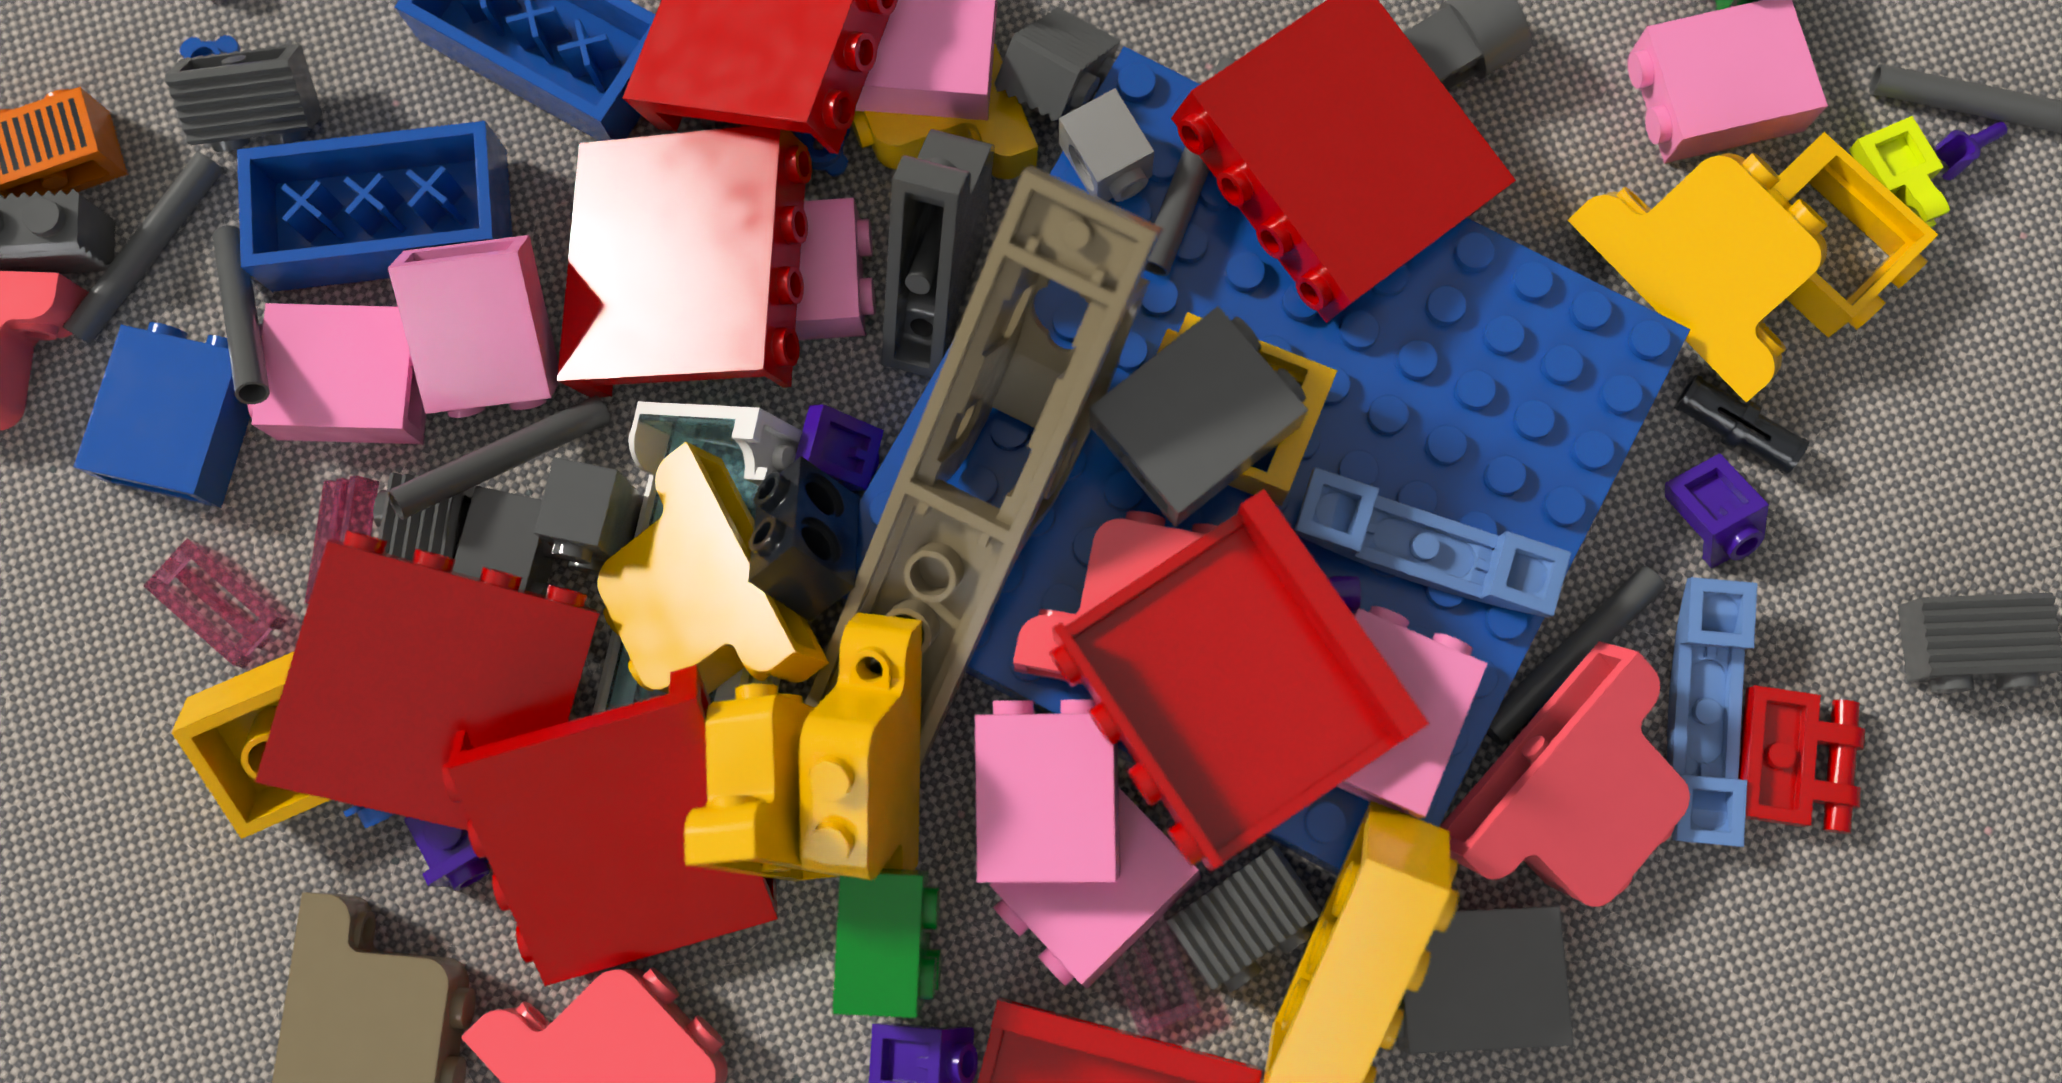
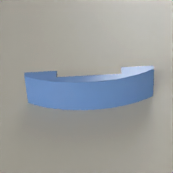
(1430, 548)
(1706, 707)

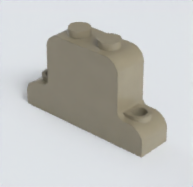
(367, 1010)

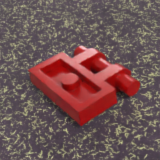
(1781, 754)

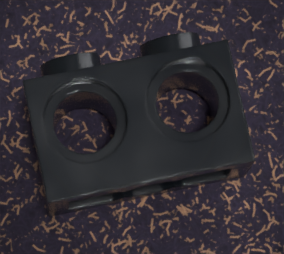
(804, 539)

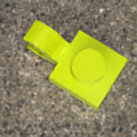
(1904, 165)

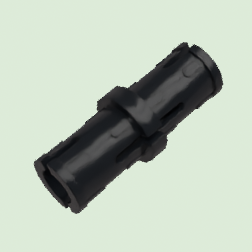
(1777, 448)

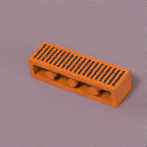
(58, 145)

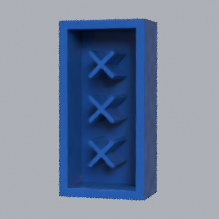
(552, 53)
(358, 201)

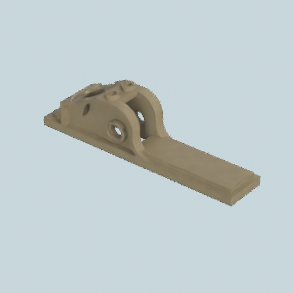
(940, 548)

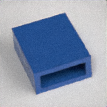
(166, 416)

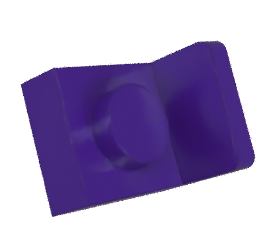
(840, 446)
(1720, 509)
(447, 855)
(922, 1054)

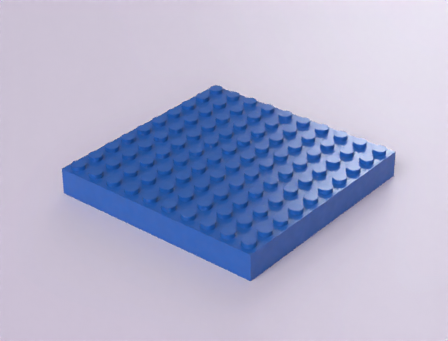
(1458, 389)

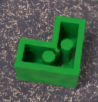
(884, 945)

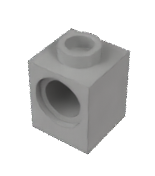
(1107, 148)

